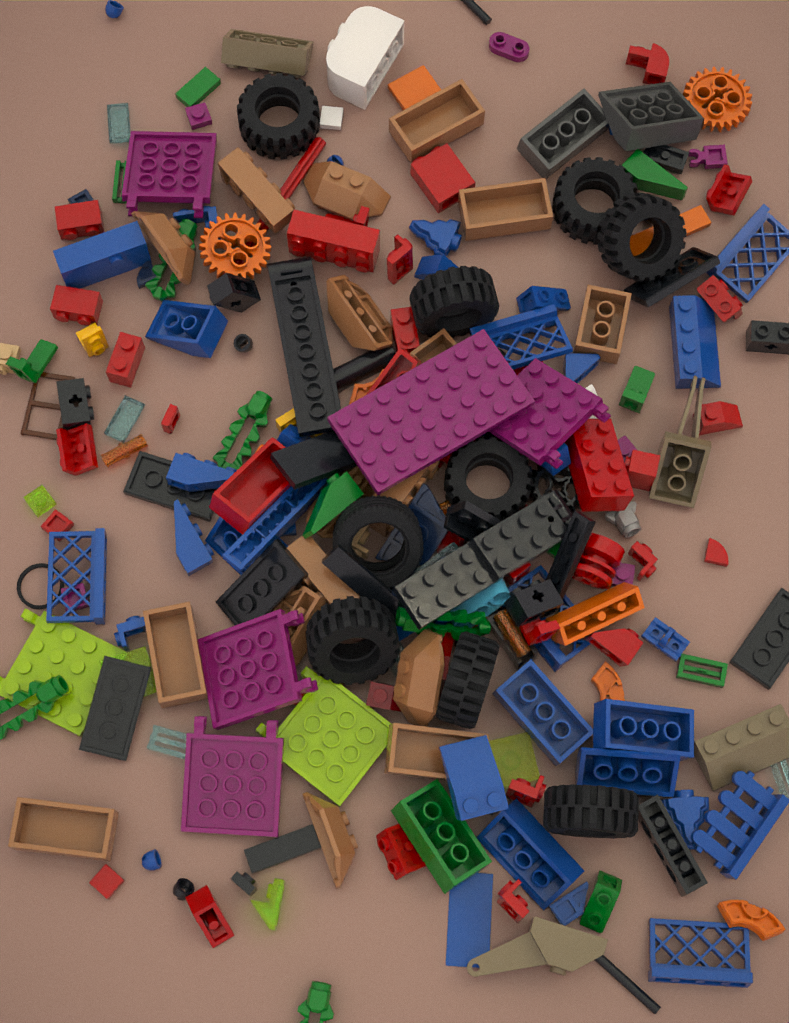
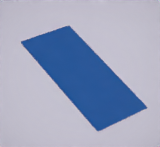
(469, 920)

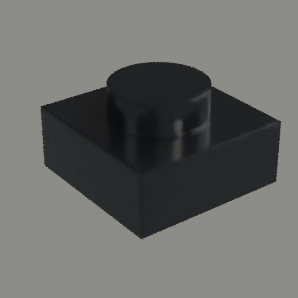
(245, 882)

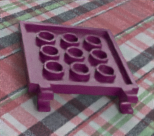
(169, 169)
(557, 413)
(252, 669)
(232, 782)

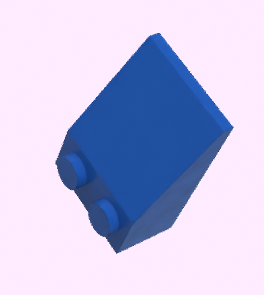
(188, 327)
(473, 778)

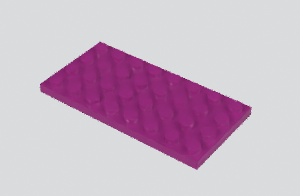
(430, 411)

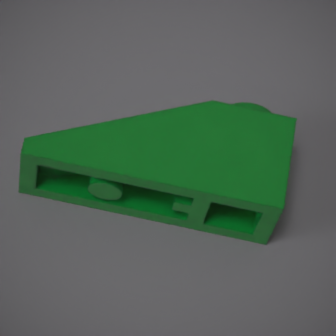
(652, 177)
(332, 501)

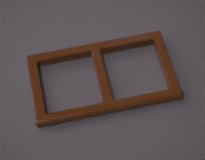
(31, 402)

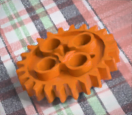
(718, 99)
(245, 232)

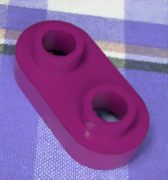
(508, 47)

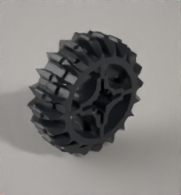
(552, 481)

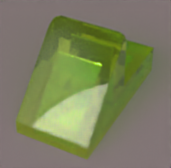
(270, 911)

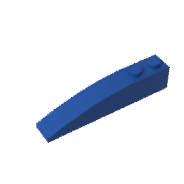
(272, 524)

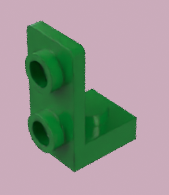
(35, 364)
(637, 389)
(601, 902)

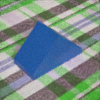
(431, 264)
(578, 365)

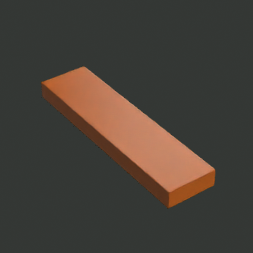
(695, 220)

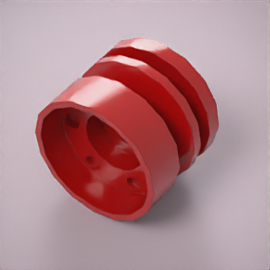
(598, 561)

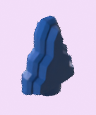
(438, 235)
(687, 813)

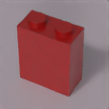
(441, 177)

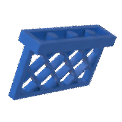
(736, 246)
(524, 323)
(97, 578)
(549, 649)
(699, 974)

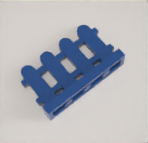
(759, 824)

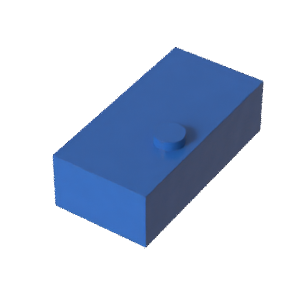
(102, 256)
(543, 712)
(643, 728)

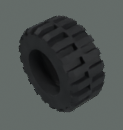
(274, 92)
(583, 176)
(666, 240)
(454, 301)
(494, 454)
(349, 620)
(467, 680)
(591, 811)

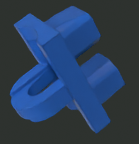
(674, 647)

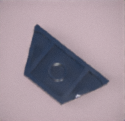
(431, 523)

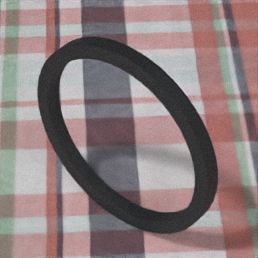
(20, 581)

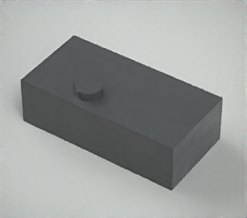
(563, 134)

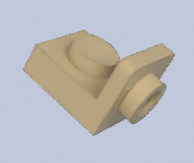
(6, 351)
(361, 538)

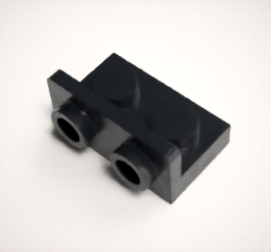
(468, 520)

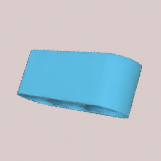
(485, 601)

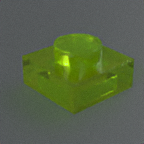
(40, 500)

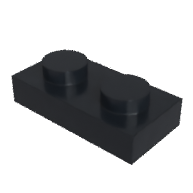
(668, 157)

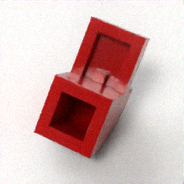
(654, 61)

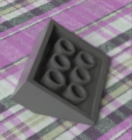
(650, 116)

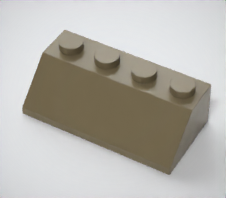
(266, 52)
(744, 747)

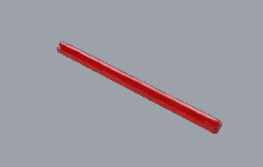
(295, 178)

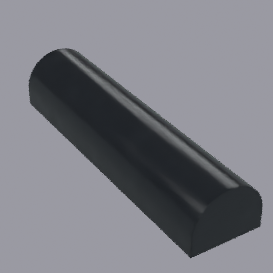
(362, 367)

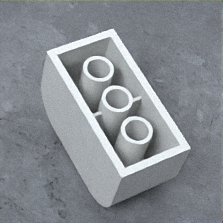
(363, 54)

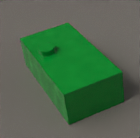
(439, 838)

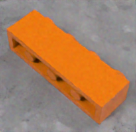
(596, 613)

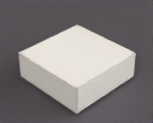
(331, 117)

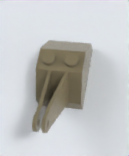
(682, 458)
(544, 944)

